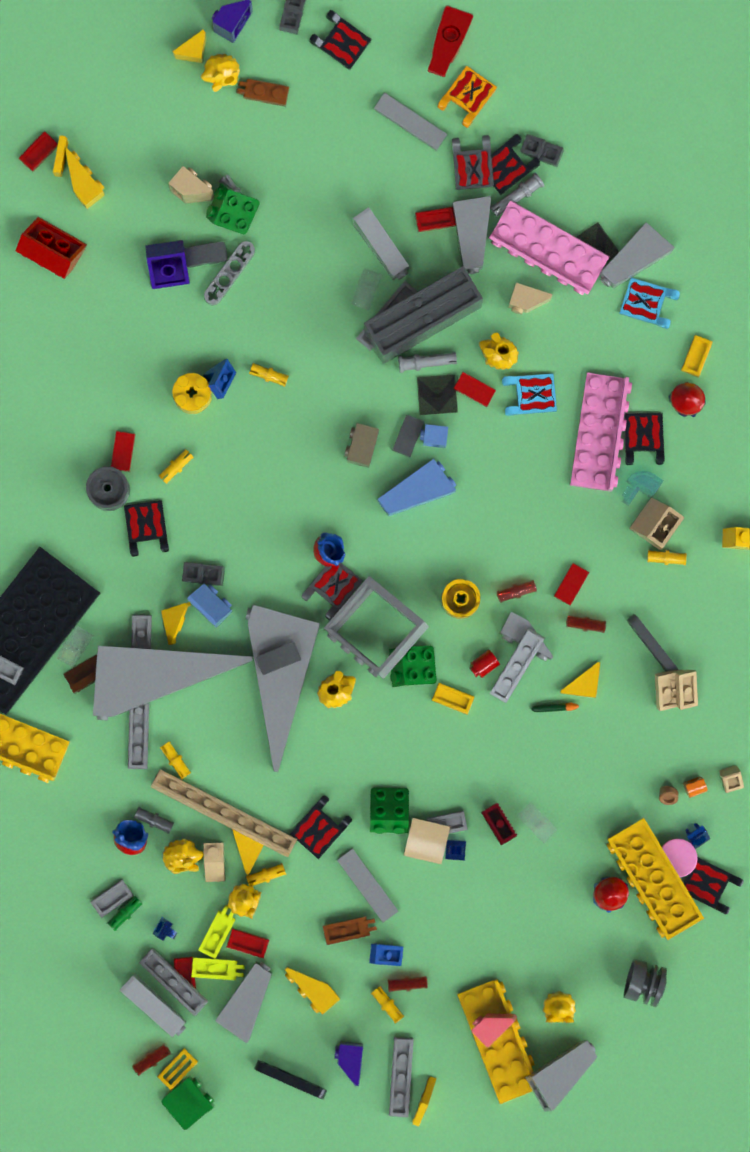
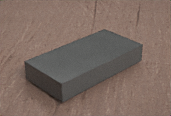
(408, 436)

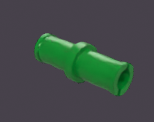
(125, 913)

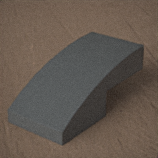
(292, 16)
(545, 152)
(206, 254)
(203, 574)
(278, 658)

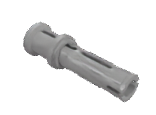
(524, 189)
(417, 362)

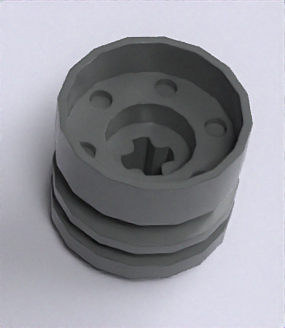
(645, 983)

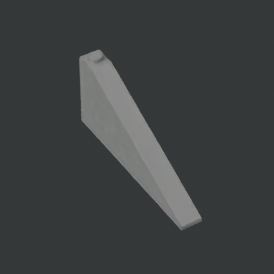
(139, 676)
(282, 687)

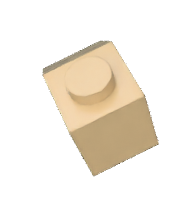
(527, 299)
(214, 862)

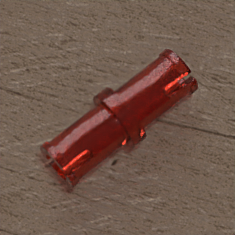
(516, 591)
(586, 624)
(407, 984)
(151, 1059)

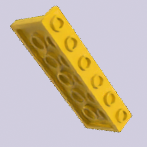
(31, 749)
(655, 879)
(506, 1056)

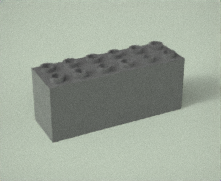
(423, 315)

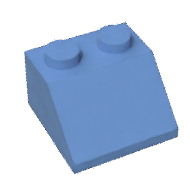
(210, 605)

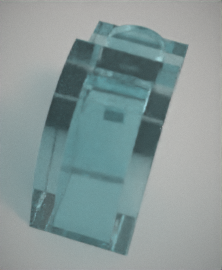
(641, 481)

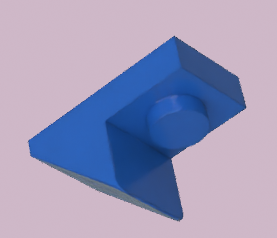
(220, 378)
(386, 954)

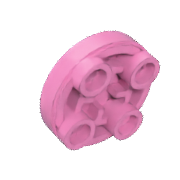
(681, 855)

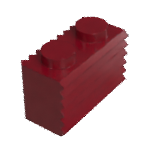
(499, 824)

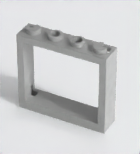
(352, 605)

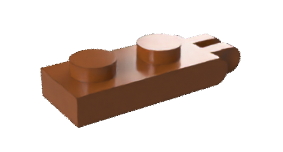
(264, 92)
(348, 930)

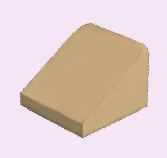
(731, 779)

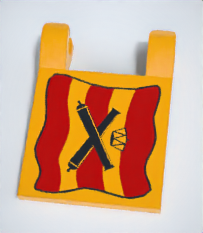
(470, 93)

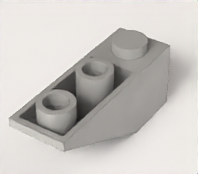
(514, 630)

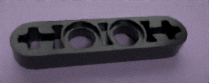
(290, 1079)

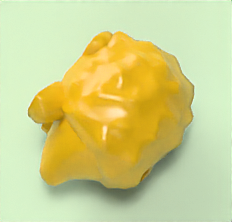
(221, 71)
(499, 352)
(336, 690)
(182, 856)
(244, 900)
(559, 1007)

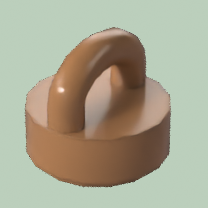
(668, 795)

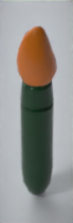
(555, 707)

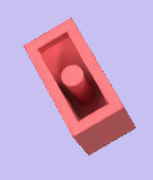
(491, 1026)

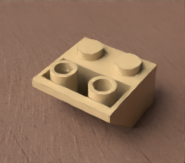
(189, 187)
(656, 523)

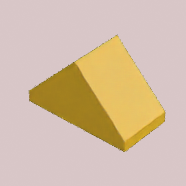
(192, 49)

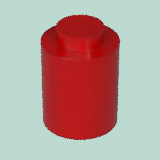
(484, 664)

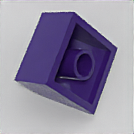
(231, 19)
(167, 264)
(350, 1059)

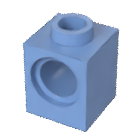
(434, 436)

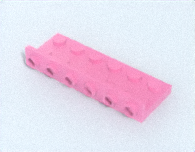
(548, 248)
(600, 432)

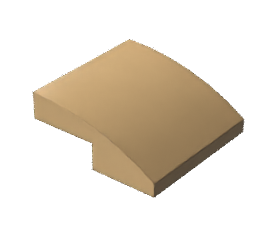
(676, 689)
(427, 841)

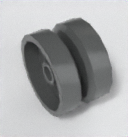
(98, 483)

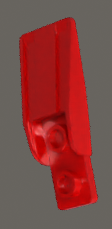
(449, 39)

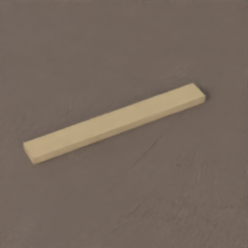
(223, 813)

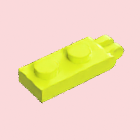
(217, 933)
(215, 969)

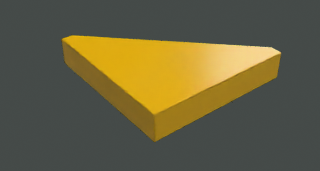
(173, 620)
(585, 684)
(248, 849)
(424, 1101)

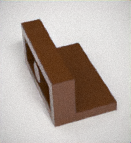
(82, 675)

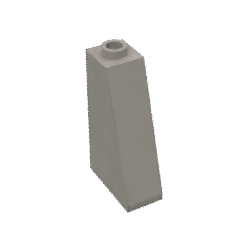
(471, 227)
(380, 244)
(638, 254)
(153, 1006)
(243, 1007)
(559, 1075)

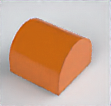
(695, 786)

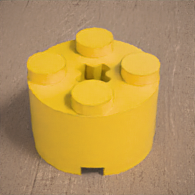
(199, 401)
(449, 599)

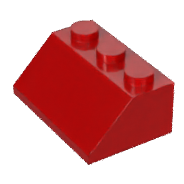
(50, 247)

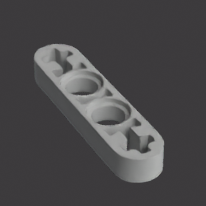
(227, 271)

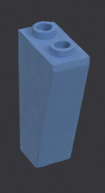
(418, 489)

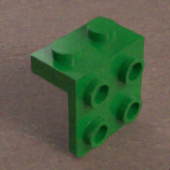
(232, 209)
(415, 667)
(389, 810)
(188, 1102)

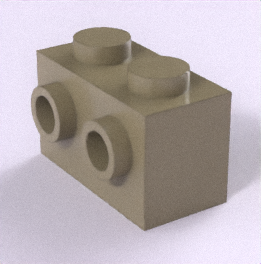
(362, 445)

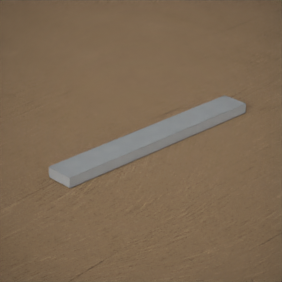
(139, 716)

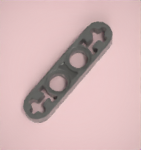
(651, 643)

